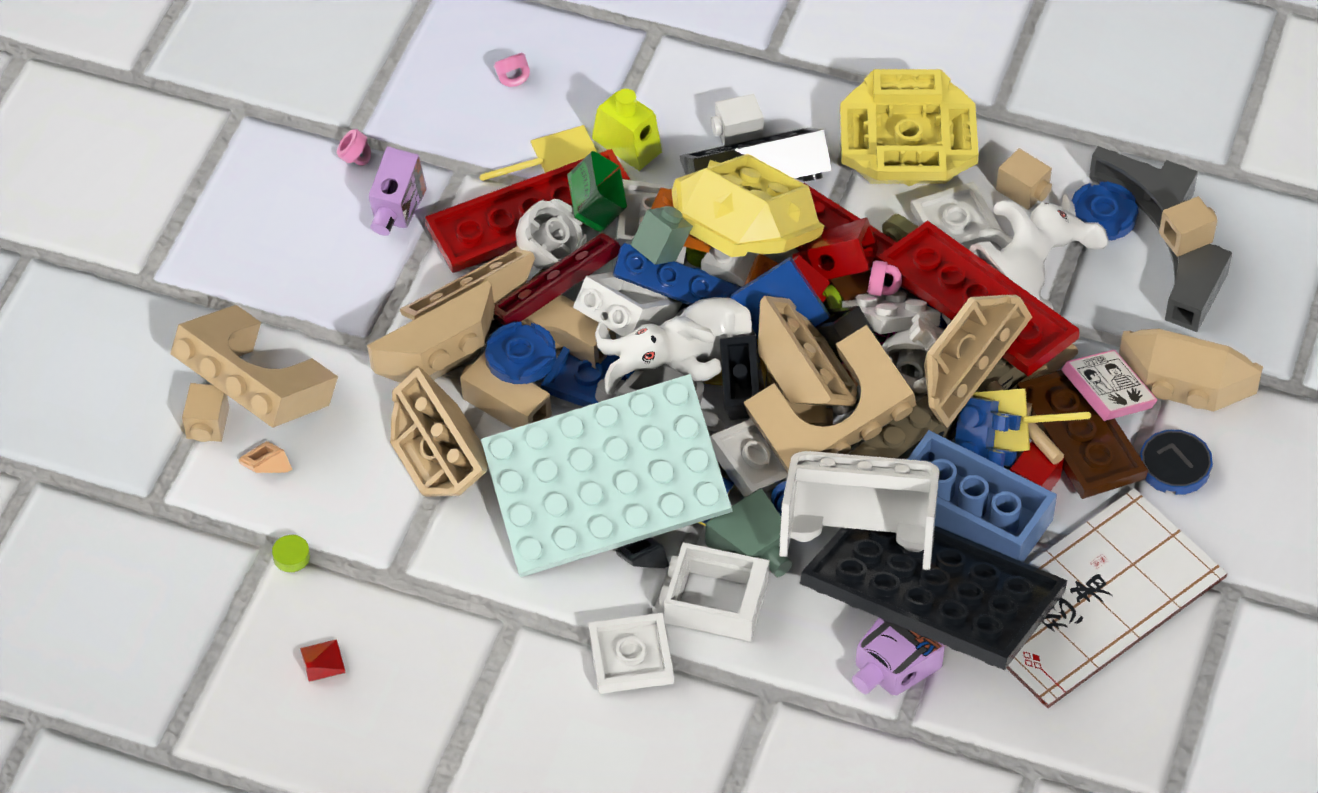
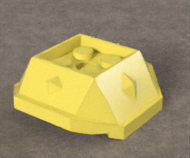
(908, 128)
(747, 207)

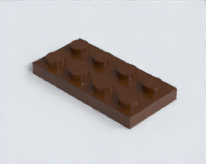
(1094, 450)

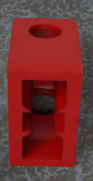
(842, 250)

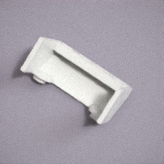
(860, 495)

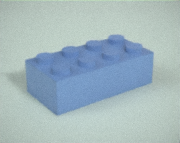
(986, 499)

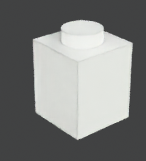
(737, 119)

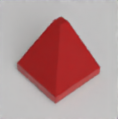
(322, 660)

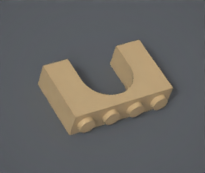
(276, 396)
(882, 399)
(528, 403)

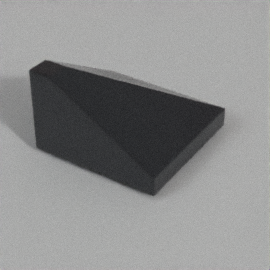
(644, 554)

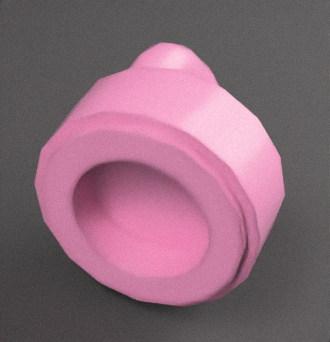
(509, 64)
(352, 146)
(877, 277)

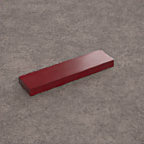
(556, 279)

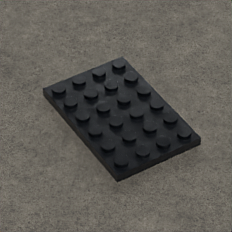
(966, 600)

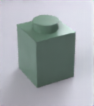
(661, 234)

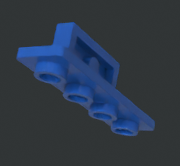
(669, 278)

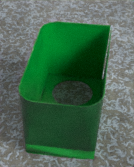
(593, 204)

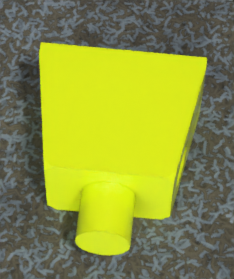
(627, 129)

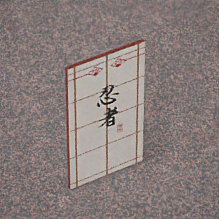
(1124, 581)

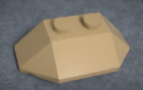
(504, 273)
(438, 338)
(970, 351)
(801, 357)
(1189, 368)
(434, 438)

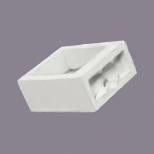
(624, 302)
(718, 565)

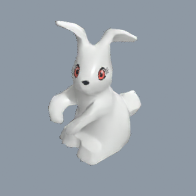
(1033, 238)
(684, 343)

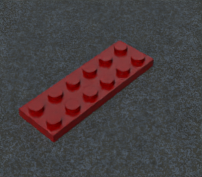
(489, 223)
(950, 274)

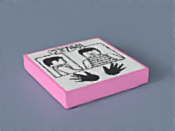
(1109, 385)

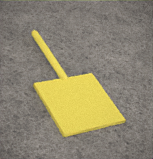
(553, 152)
(1015, 403)

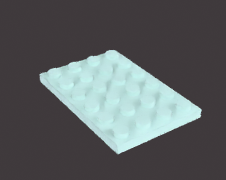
(606, 475)

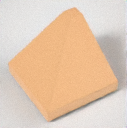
(266, 459)

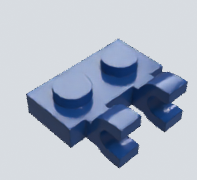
(977, 429)

